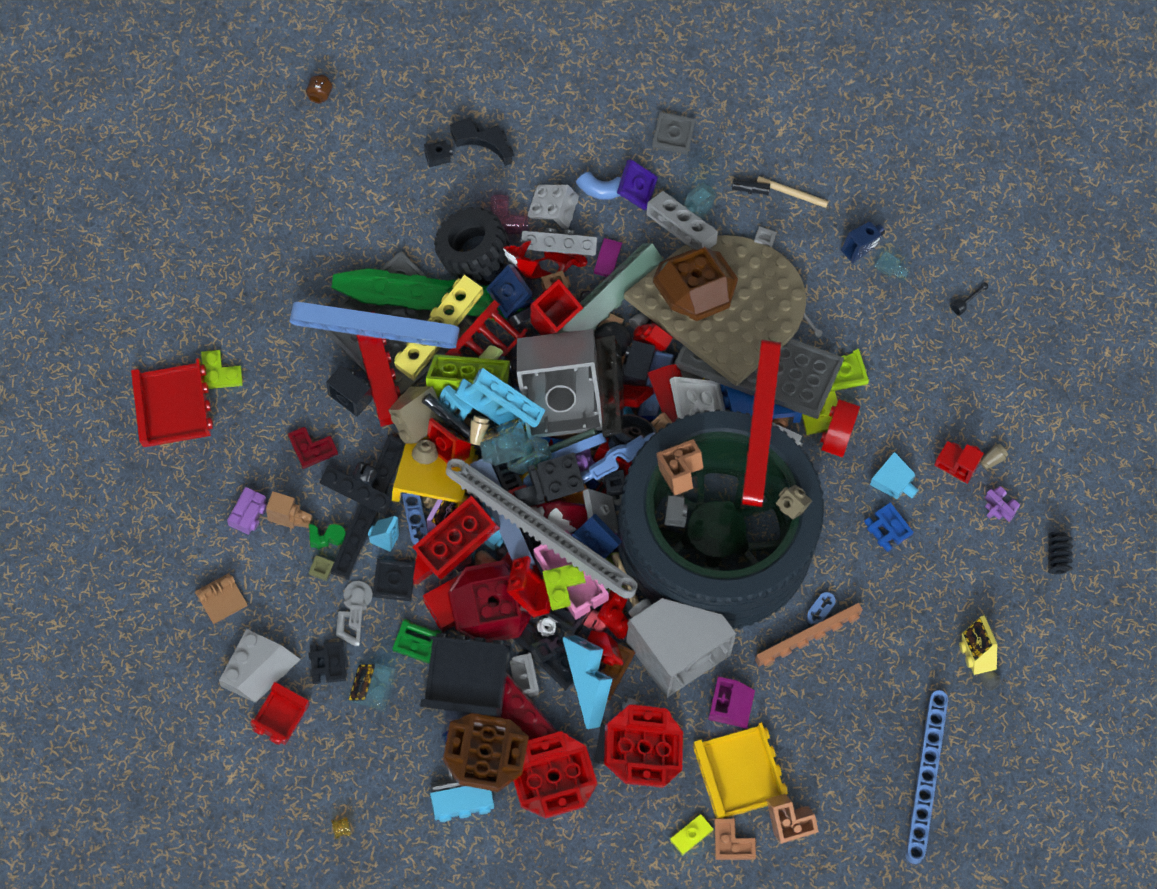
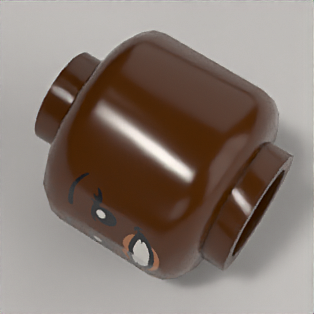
(319, 89)

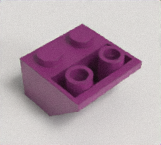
(731, 702)

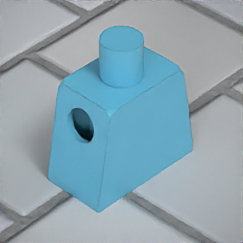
(895, 478)

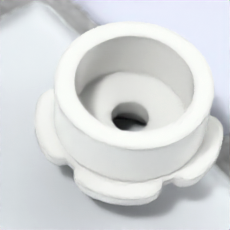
(549, 623)

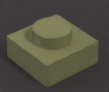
(321, 568)

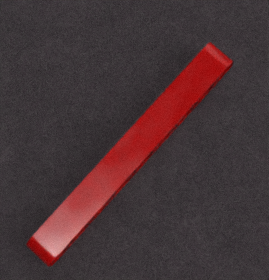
(761, 423)

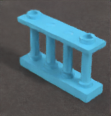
(498, 400)

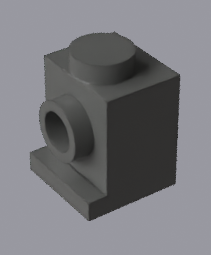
(675, 511)

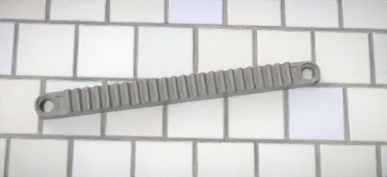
(541, 528)

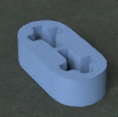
(824, 611)

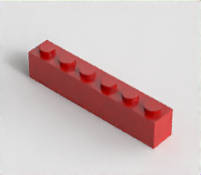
(379, 375)

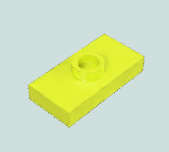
(691, 834)

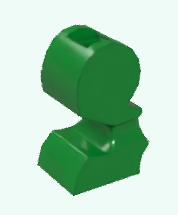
(334, 534)

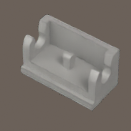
(524, 674)

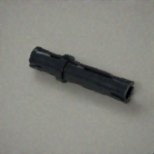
(454, 421)

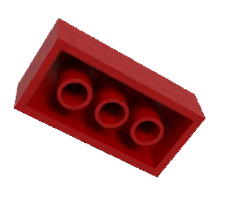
(456, 537)

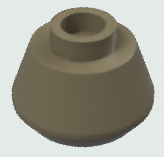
(425, 452)

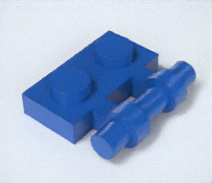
(893, 524)

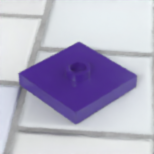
(637, 184)

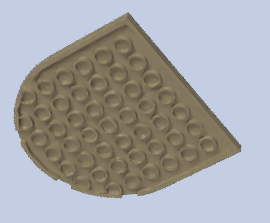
(764, 307)

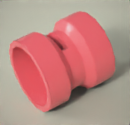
(594, 622)

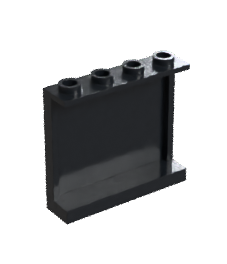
(466, 675)

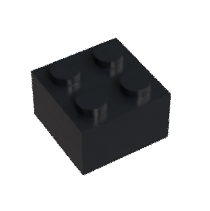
(637, 363)
(349, 390)

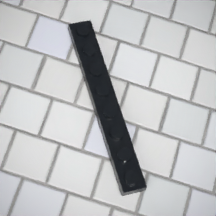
(365, 516)

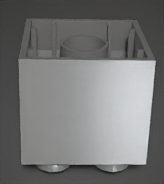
(563, 379)
(677, 641)

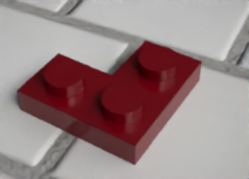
(308, 452)

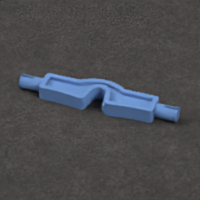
(609, 462)

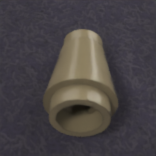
(994, 456)

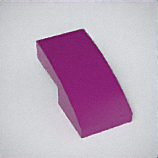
(607, 257)

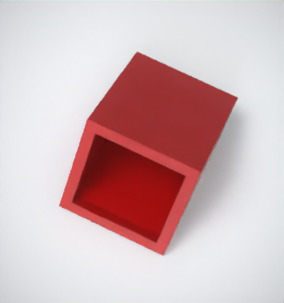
(553, 309)

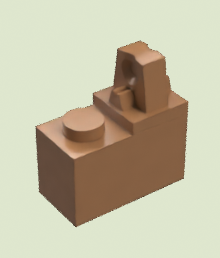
(284, 511)

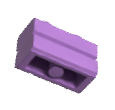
(247, 511)

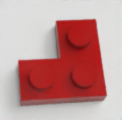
(612, 615)

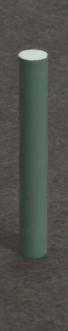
(577, 438)

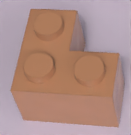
(678, 464)
(790, 823)

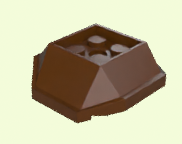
(696, 283)
(489, 735)

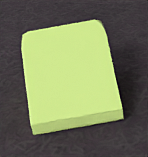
(491, 353)

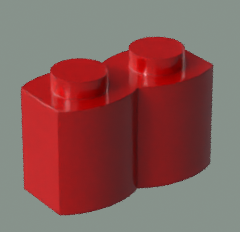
(652, 335)

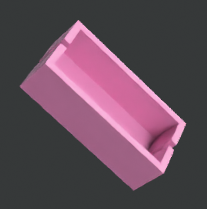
(581, 595)

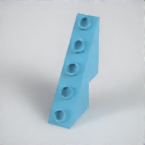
(590, 684)

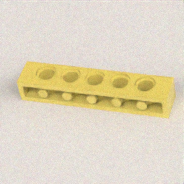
(463, 286)

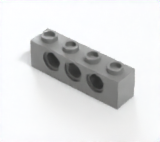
(681, 222)

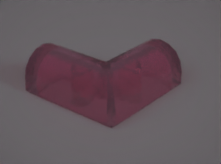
(512, 223)

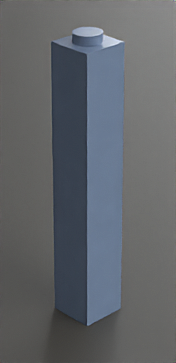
(510, 533)

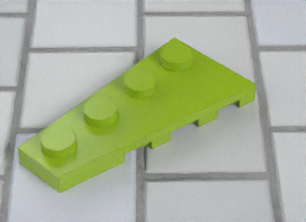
(851, 372)

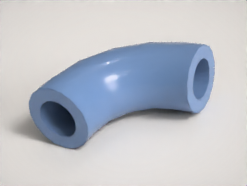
(598, 189)

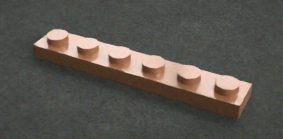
(801, 639)

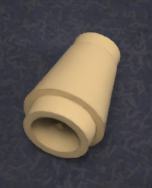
(478, 429)

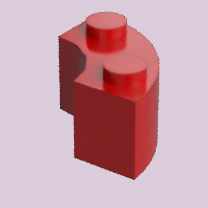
(840, 428)

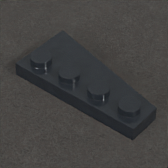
(556, 667)

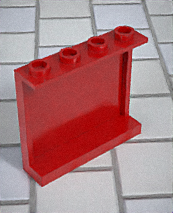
(172, 404)

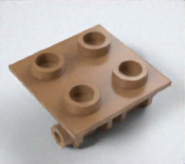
(221, 598)

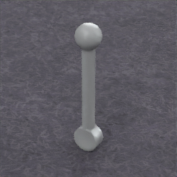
(818, 333)

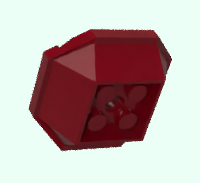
(471, 608)

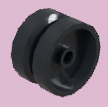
(632, 428)

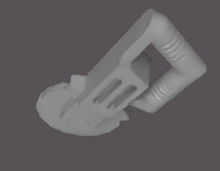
(356, 597)

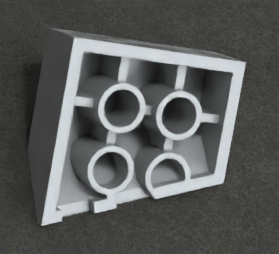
(256, 666)

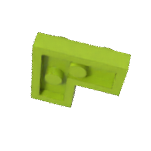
(216, 374)
(557, 582)

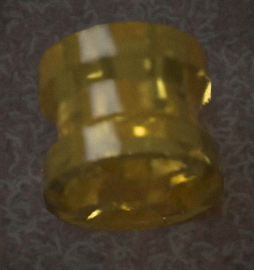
(340, 827)

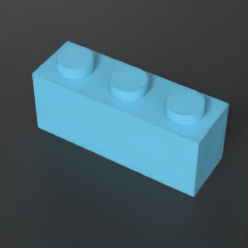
(461, 802)

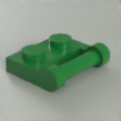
(414, 646)

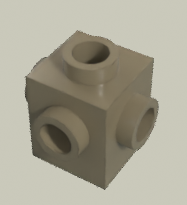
(793, 501)

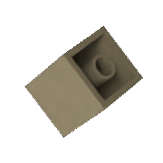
(412, 415)

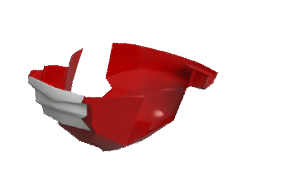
(532, 268)

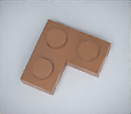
(729, 847)

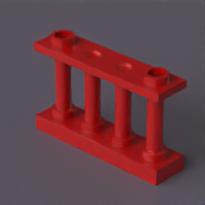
(479, 326)

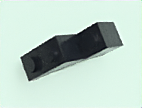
(467, 133)

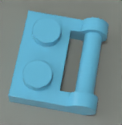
(451, 402)

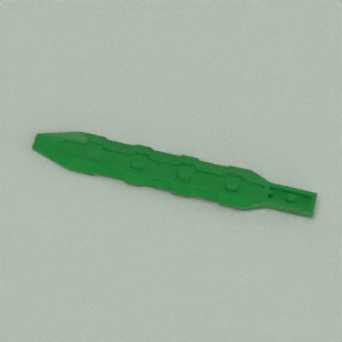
(408, 291)

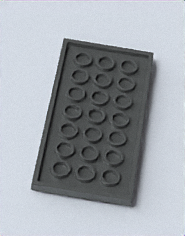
(802, 378)

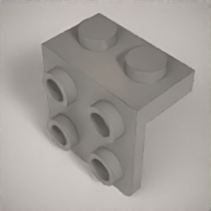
(554, 203)

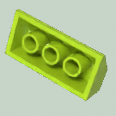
(451, 370)

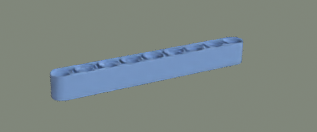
(374, 325)
(923, 785)

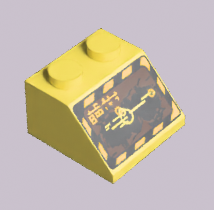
(979, 647)

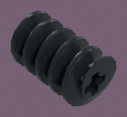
(1058, 552)

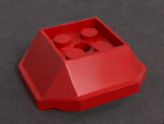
(656, 733)
(559, 756)

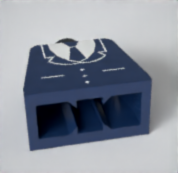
(862, 241)

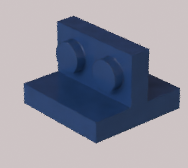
(510, 291)
(597, 536)

